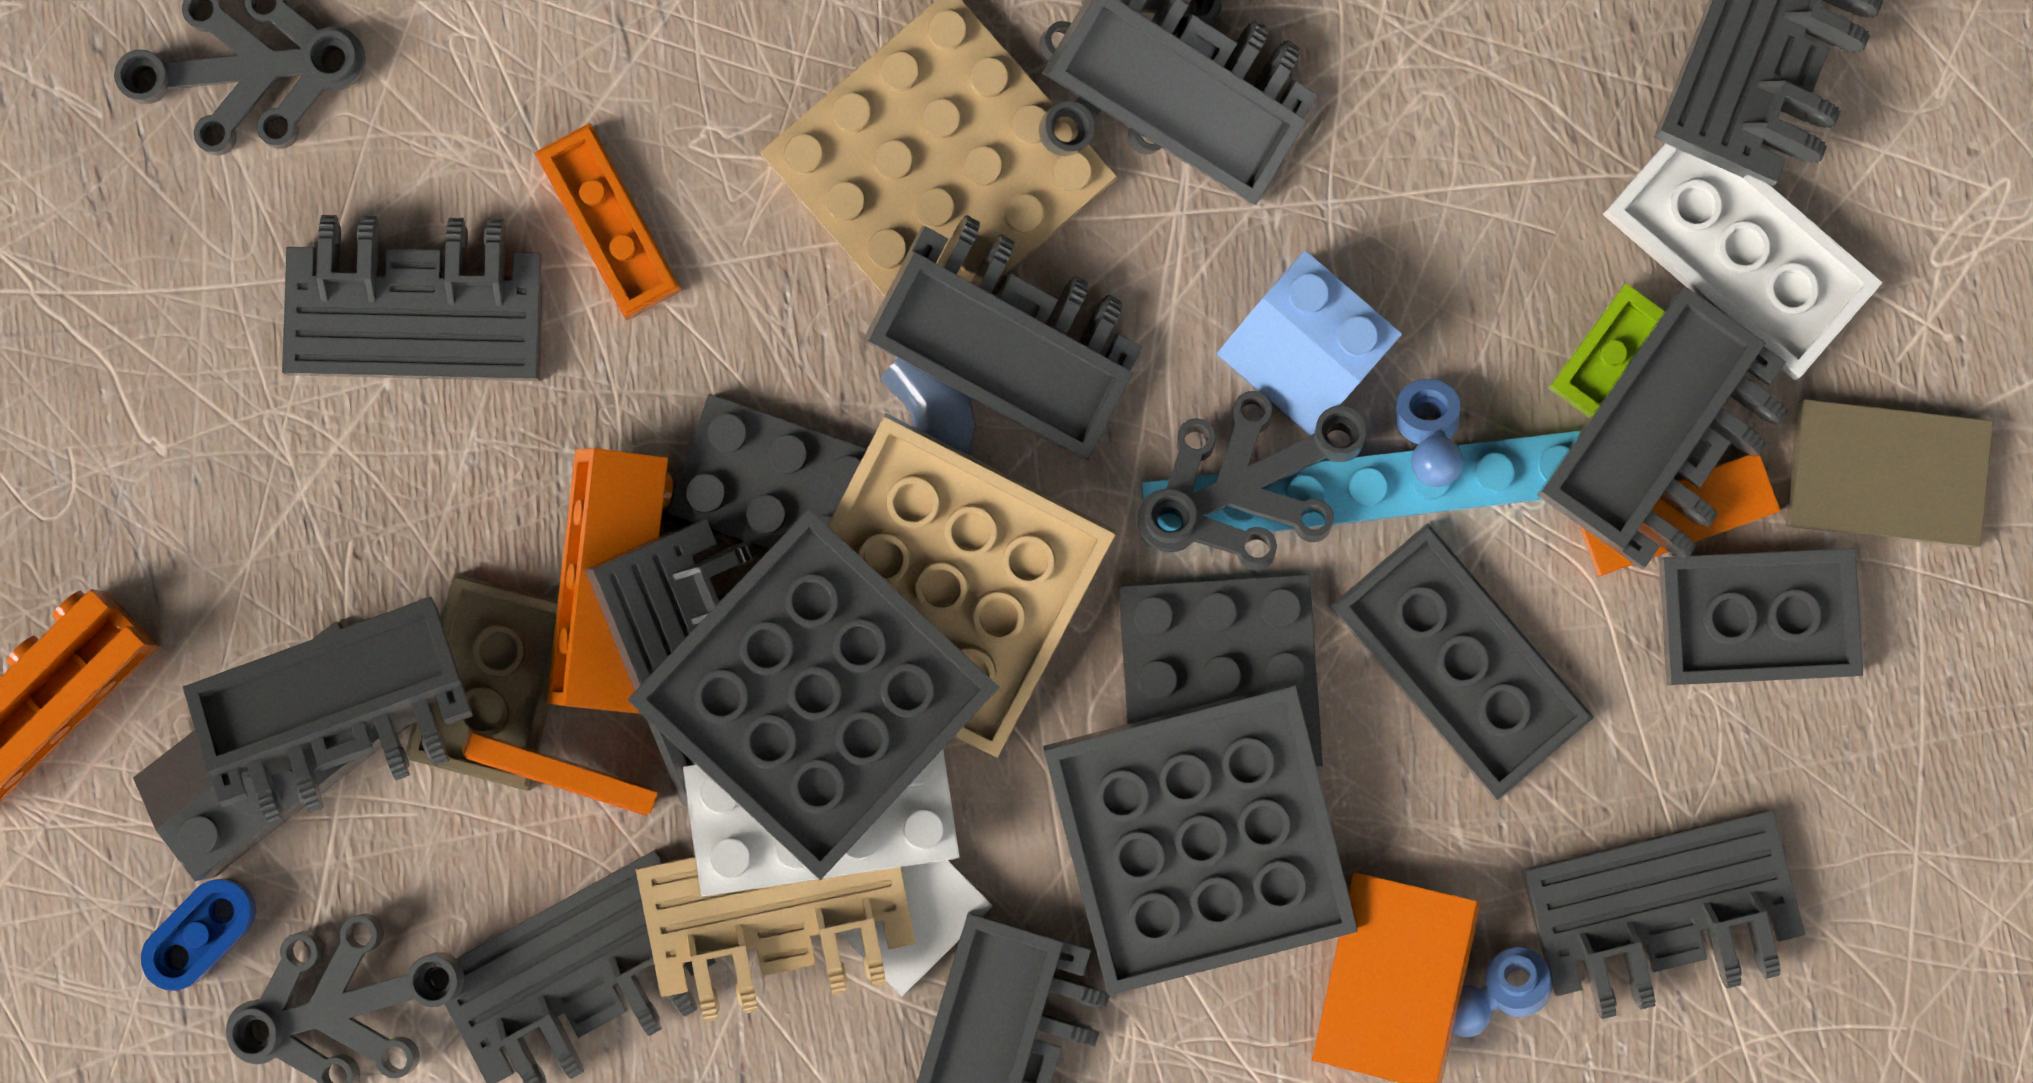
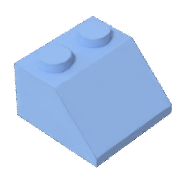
(1308, 342)

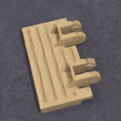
(770, 919)

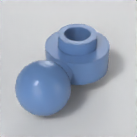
(1436, 458)
(1519, 1001)

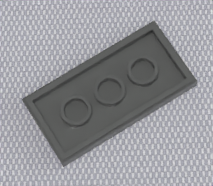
(1461, 661)

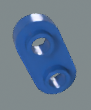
(199, 932)

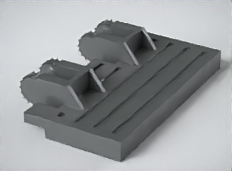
(1748, 68)
(1186, 88)
(412, 317)
(1006, 347)
(1662, 422)
(655, 601)
(325, 699)
(1663, 898)
(557, 966)
(998, 1003)

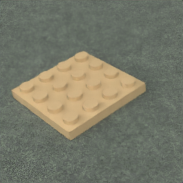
(932, 135)
(975, 557)

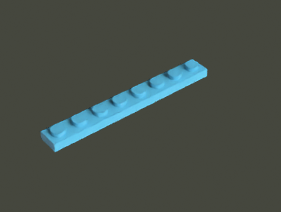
(1388, 488)

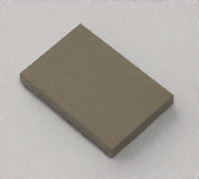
(1889, 473)
(504, 662)

